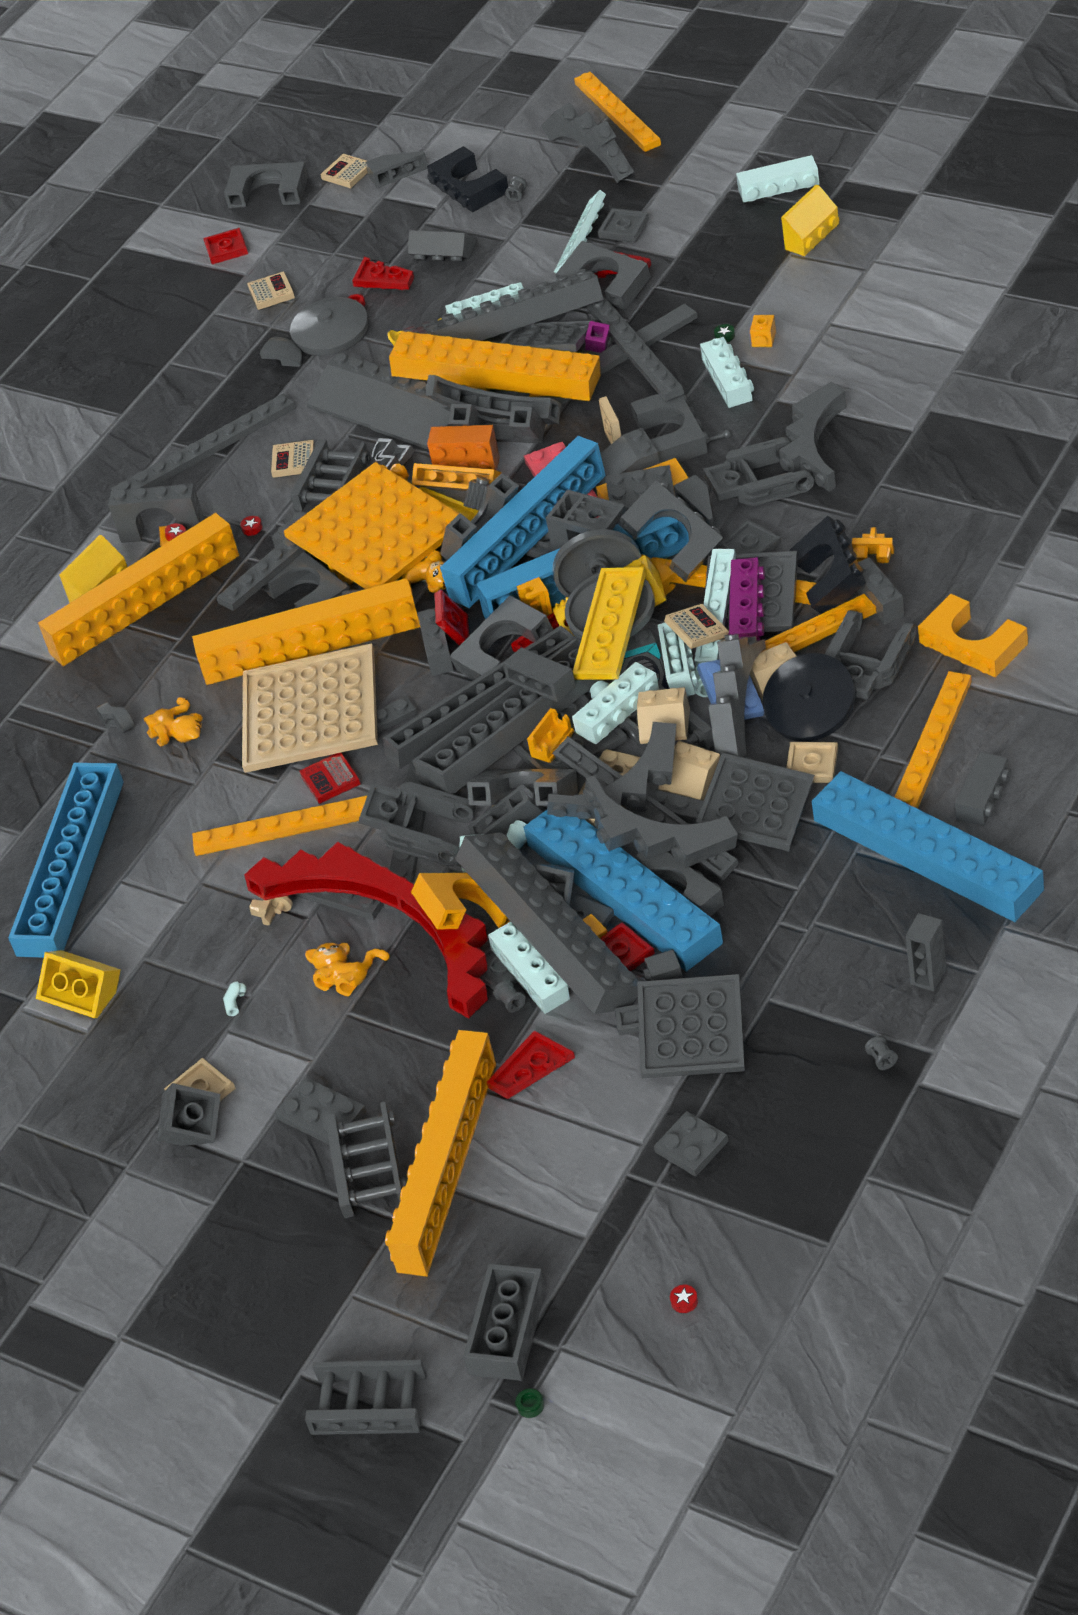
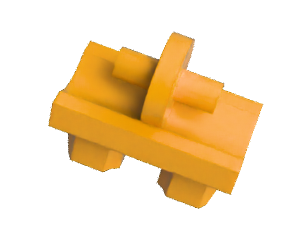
(873, 544)

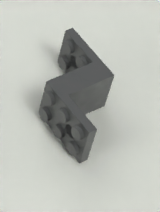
(575, 515)

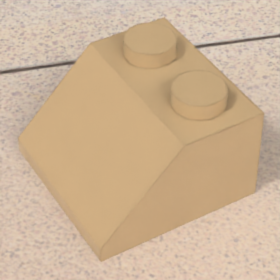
(767, 663)
(663, 706)
(691, 771)

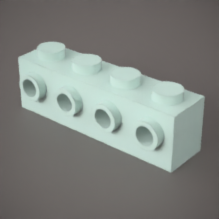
(777, 178)
(475, 301)
(726, 372)
(677, 660)
(614, 703)
(529, 968)

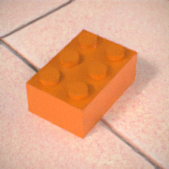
(464, 446)

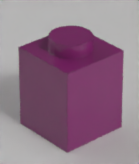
(597, 337)

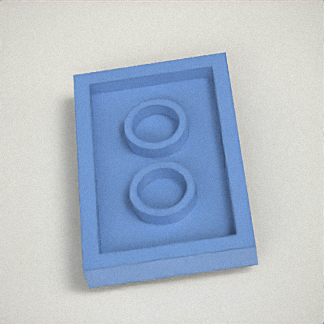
(753, 704)

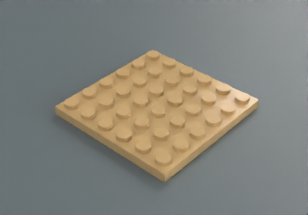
(309, 708)

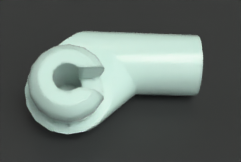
(234, 990)

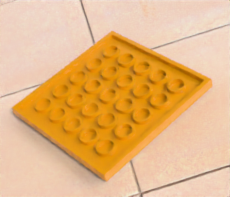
(373, 527)

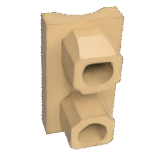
(268, 908)

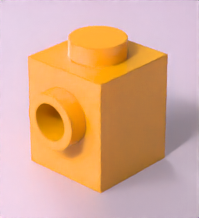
(763, 330)

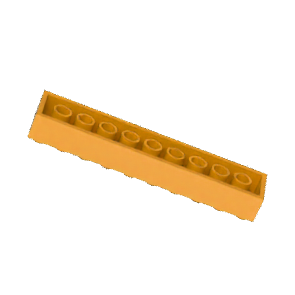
(496, 365)
(138, 589)
(306, 631)
(441, 1154)

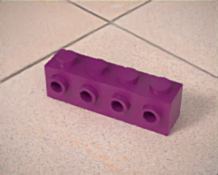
(746, 598)

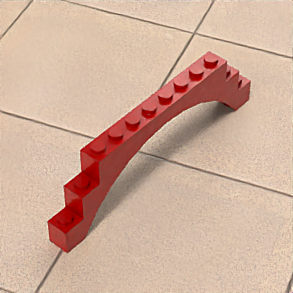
(351, 873)

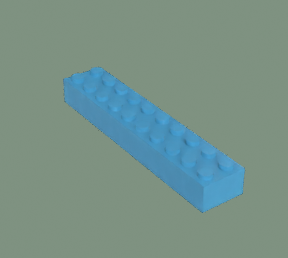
(521, 521)
(659, 539)
(928, 846)
(66, 859)
(627, 887)

